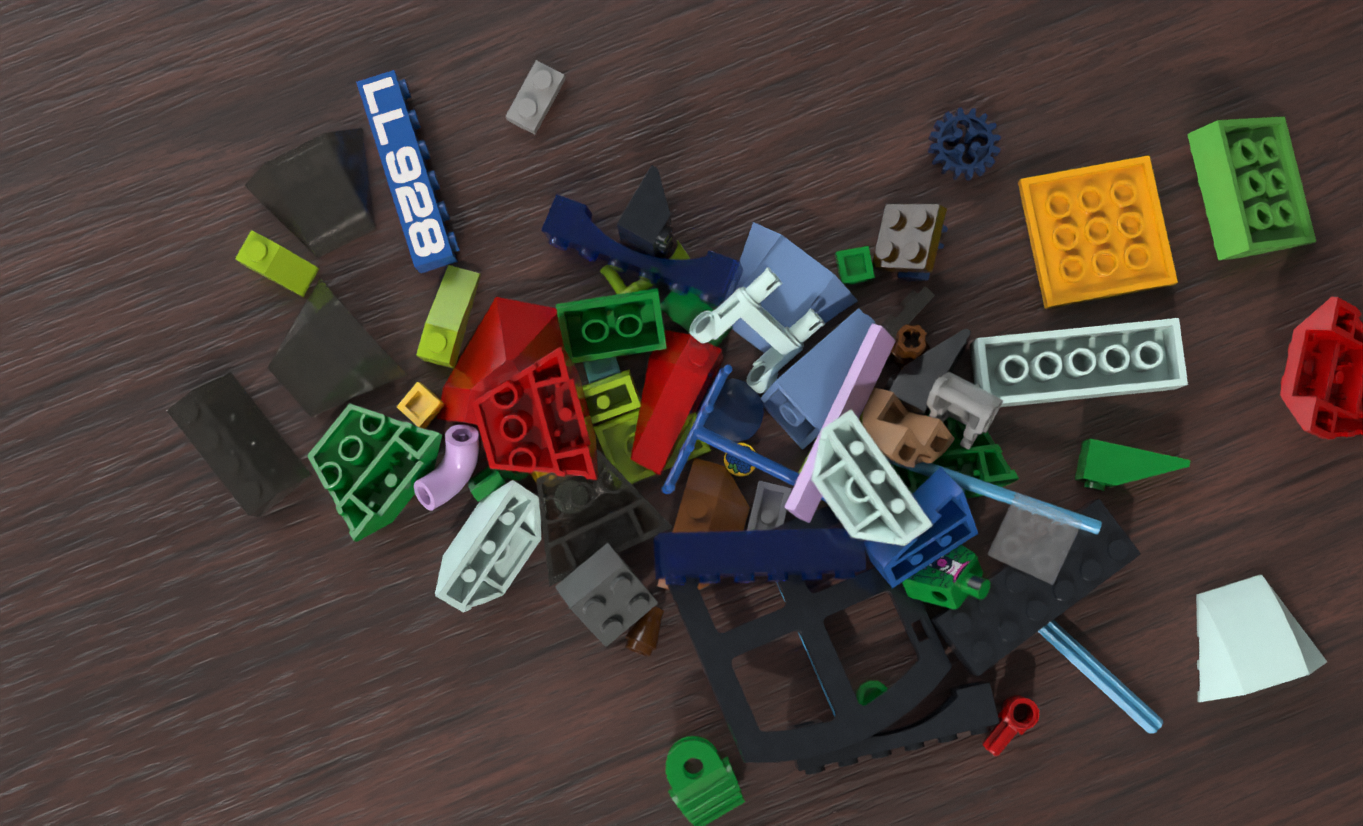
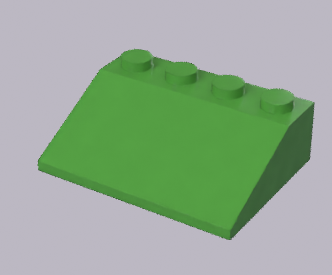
(1251, 186)

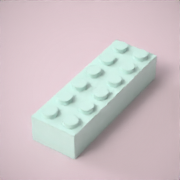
(1081, 362)

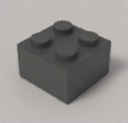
(606, 595)

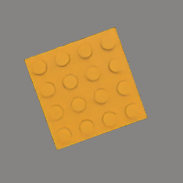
(1097, 232)

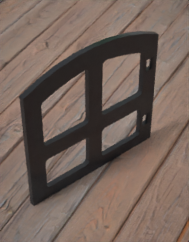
(805, 614)

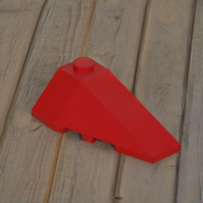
(671, 395)

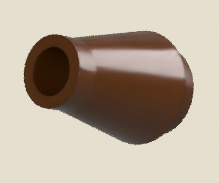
(645, 633)

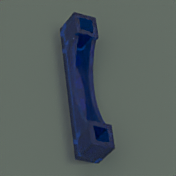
(709, 276)

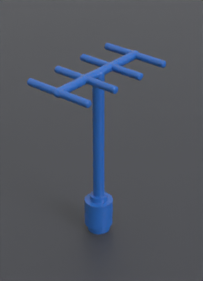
(722, 443)

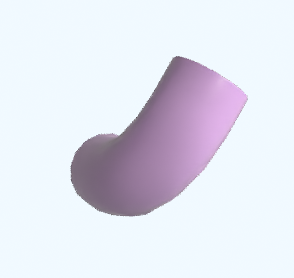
(454, 469)

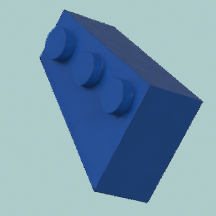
(951, 526)

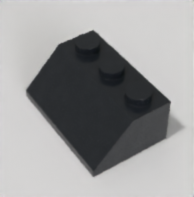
(647, 219)

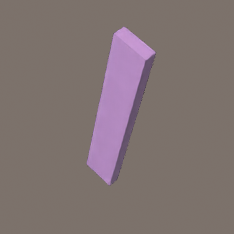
(853, 396)

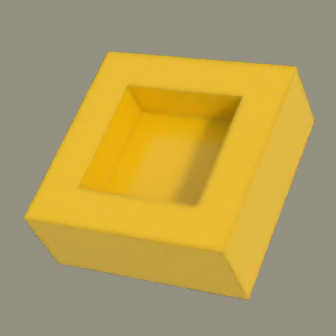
(420, 405)

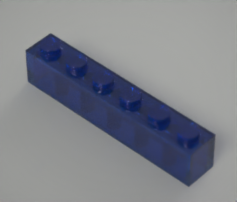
(757, 554)

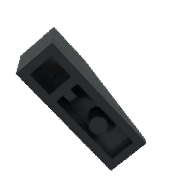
(918, 376)

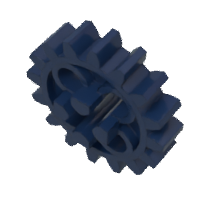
(948, 132)

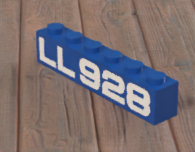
(407, 171)

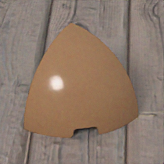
(903, 434)

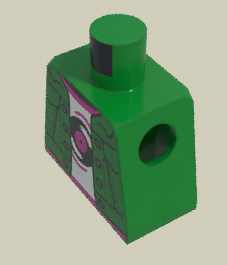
(949, 580)

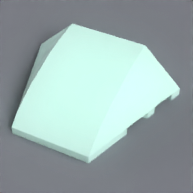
(1249, 641)

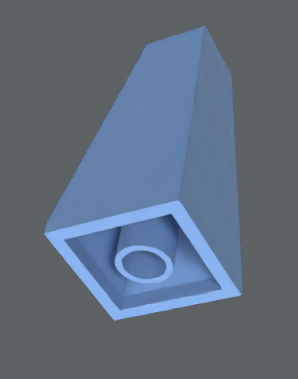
(809, 388)

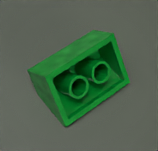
(612, 325)

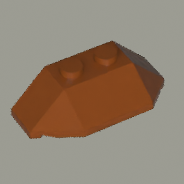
(710, 503)

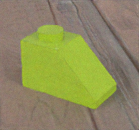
(276, 263)

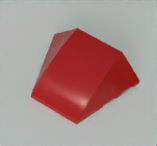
(539, 421)

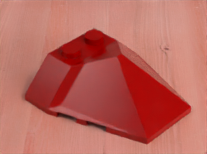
(504, 344)
(1326, 371)

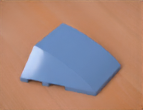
(803, 278)

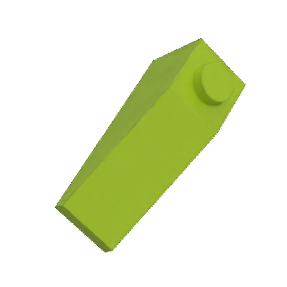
(448, 317)

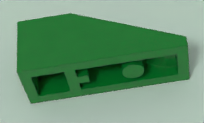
(1112, 464)

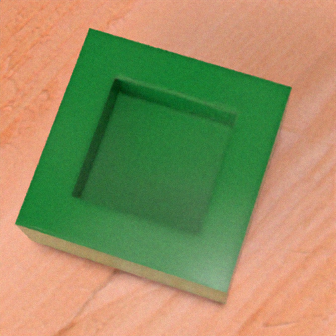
(854, 265)

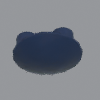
(736, 411)

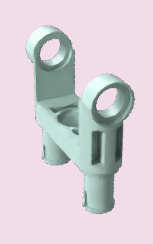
(746, 304)

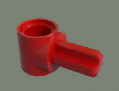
(1008, 726)

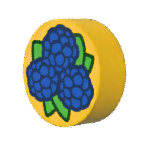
(737, 467)

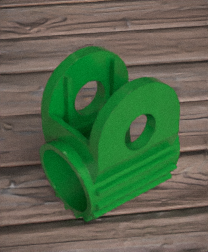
(708, 792)

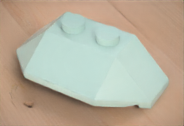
(864, 485)
(490, 548)

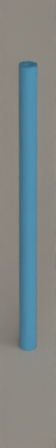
(996, 492)

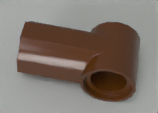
(908, 345)

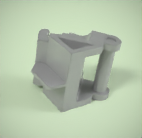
(964, 403)

